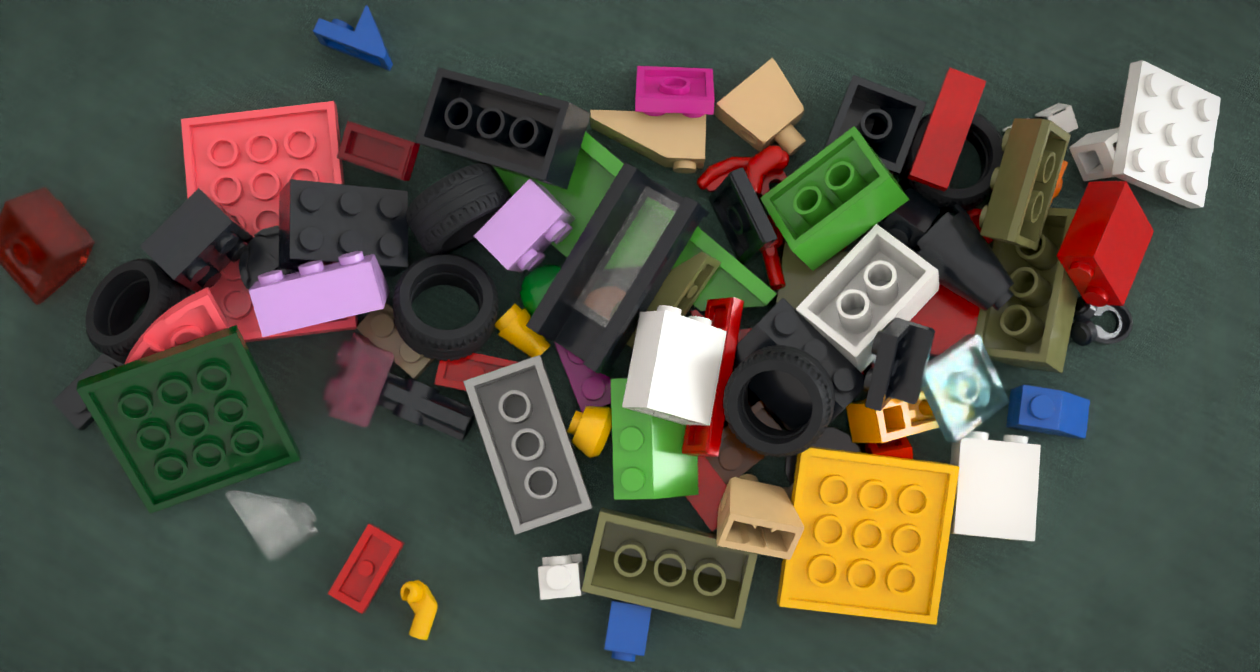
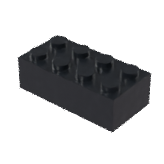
(503, 127)

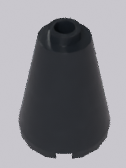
(965, 261)

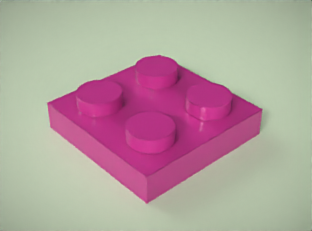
(674, 91)

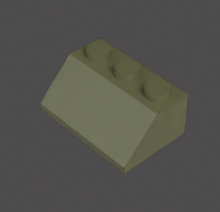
(1024, 182)

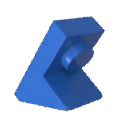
(362, 43)

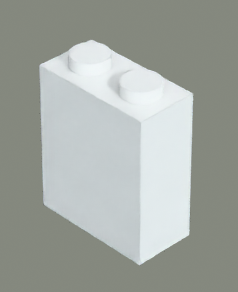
(674, 366)
(995, 487)

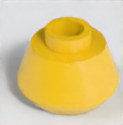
(591, 429)

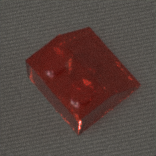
(41, 243)

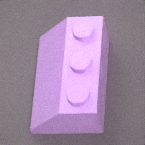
(318, 293)

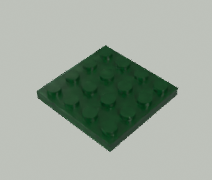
(190, 419)

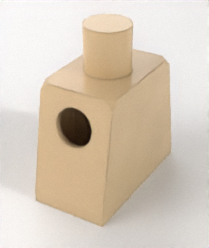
(764, 110)
(758, 518)

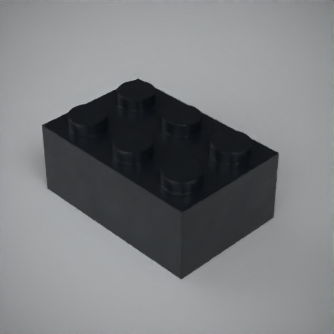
(338, 219)

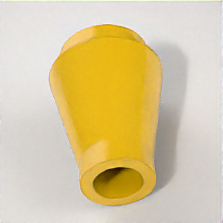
(514, 330)

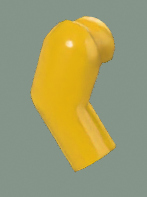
(422, 604)

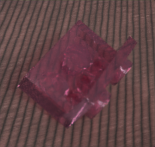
(358, 382)

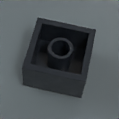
(197, 242)

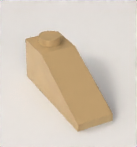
(665, 139)

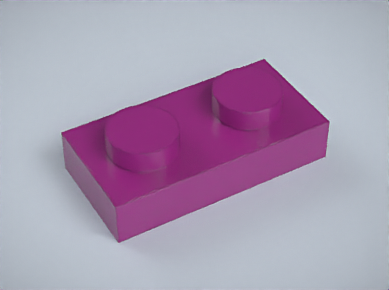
(587, 385)

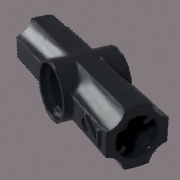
(426, 406)

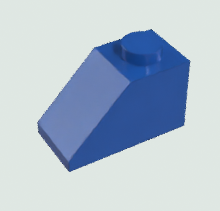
(1048, 411)

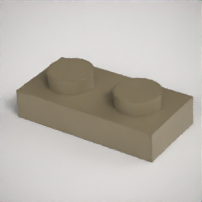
(381, 331)

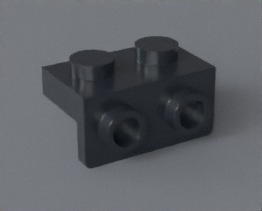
(899, 363)

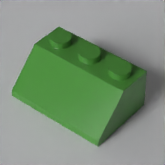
(833, 199)
(648, 454)

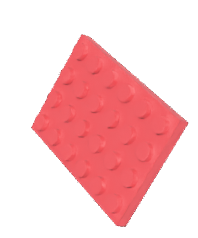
(243, 166)

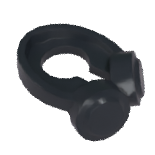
(1085, 332)

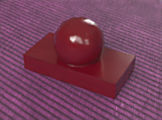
(378, 151)

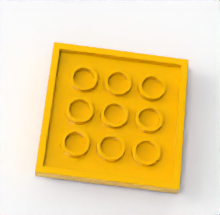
(869, 535)

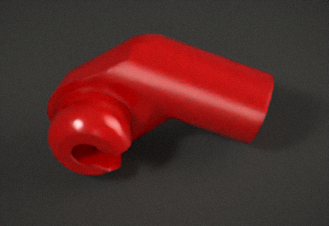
(765, 161)

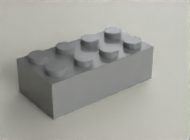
(528, 444)

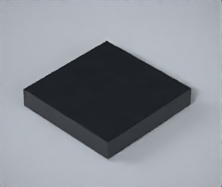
(742, 216)

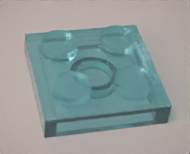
(963, 388)

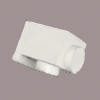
(1095, 154)
(561, 576)

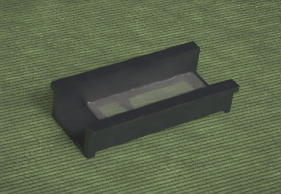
(616, 268)

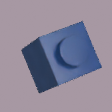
(627, 630)

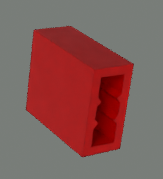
(1105, 243)

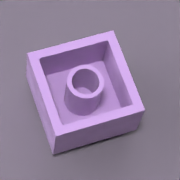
(526, 228)

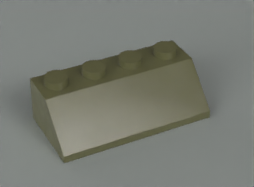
(1038, 319)
(668, 568)

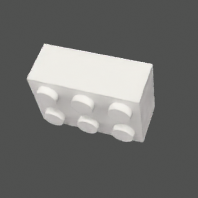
(867, 293)

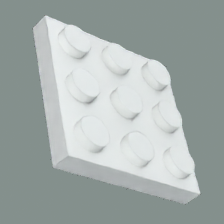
(1166, 135)

